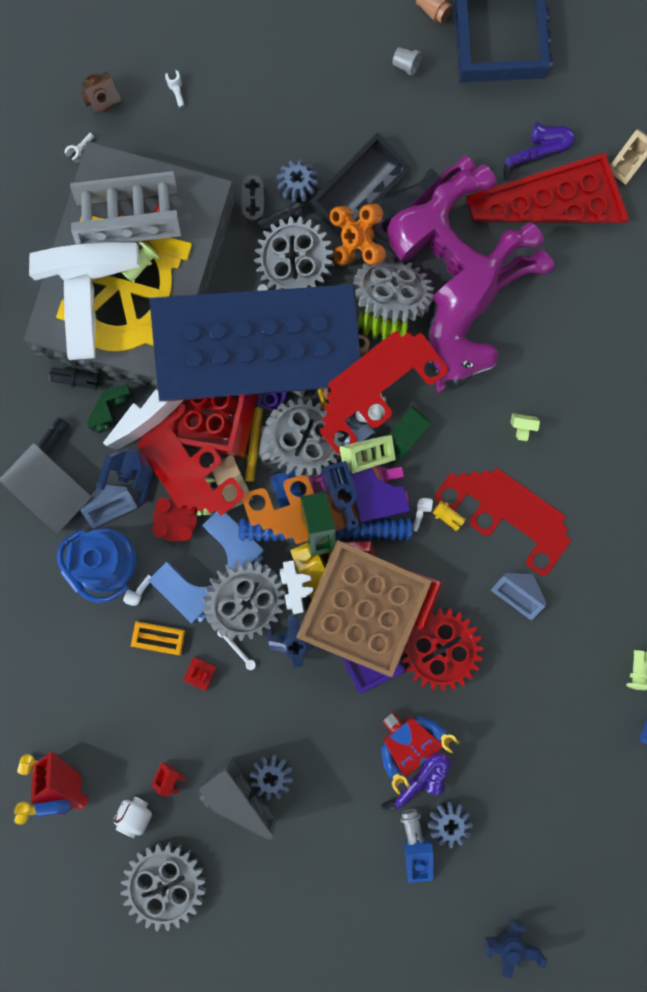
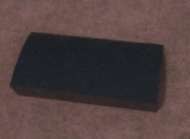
(361, 181)

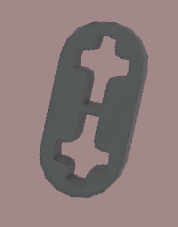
(247, 199)

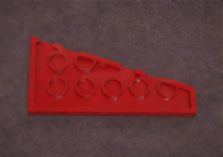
(566, 194)

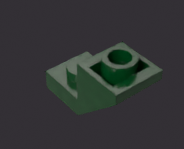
(102, 414)
(407, 433)
(319, 523)

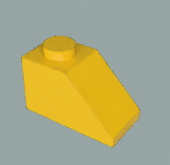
(309, 565)

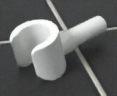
(175, 86)
(79, 148)
(423, 505)
(133, 598)

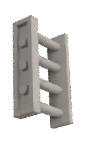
(126, 228)

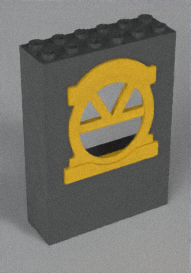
(184, 265)

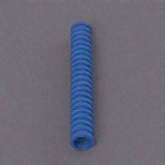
(372, 529)

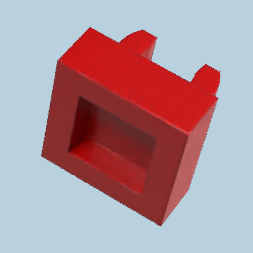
(199, 673)
(165, 780)

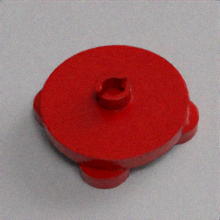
(173, 522)

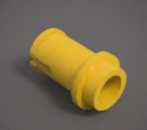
(448, 515)

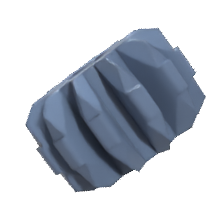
(297, 173)
(267, 785)
(456, 830)

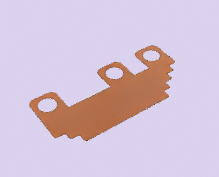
(288, 519)

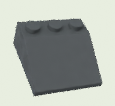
(232, 797)

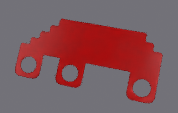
(365, 379)
(184, 475)
(517, 505)

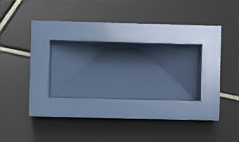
(107, 505)
(521, 593)

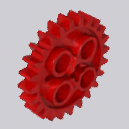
(454, 669)

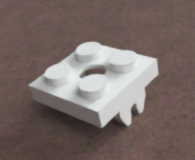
(296, 587)

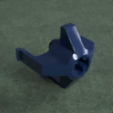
(128, 466)
(289, 643)
(513, 949)

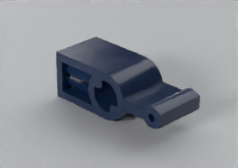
(339, 481)

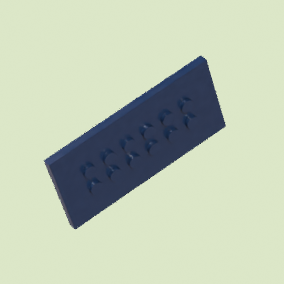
(253, 341)

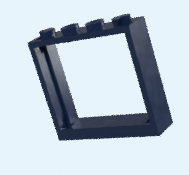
(502, 70)

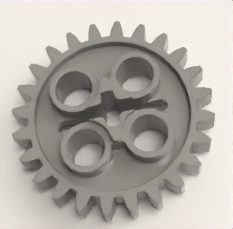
(315, 254)
(393, 290)
(283, 427)
(243, 600)
(173, 907)

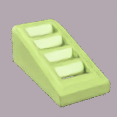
(352, 453)

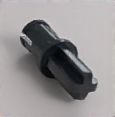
(74, 378)

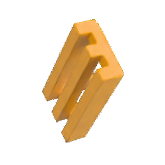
(180, 641)

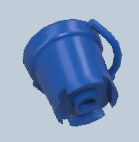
(98, 561)

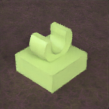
(524, 424)

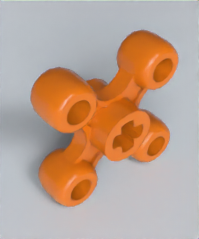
(358, 234)

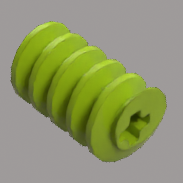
(378, 326)

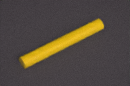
(254, 445)

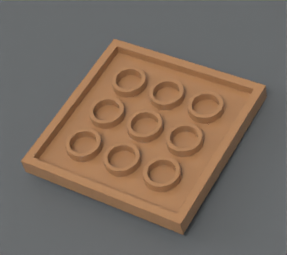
(364, 609)

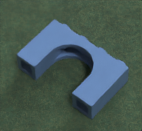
(185, 595)

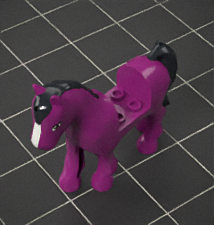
(420, 218)

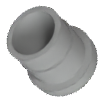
(407, 60)

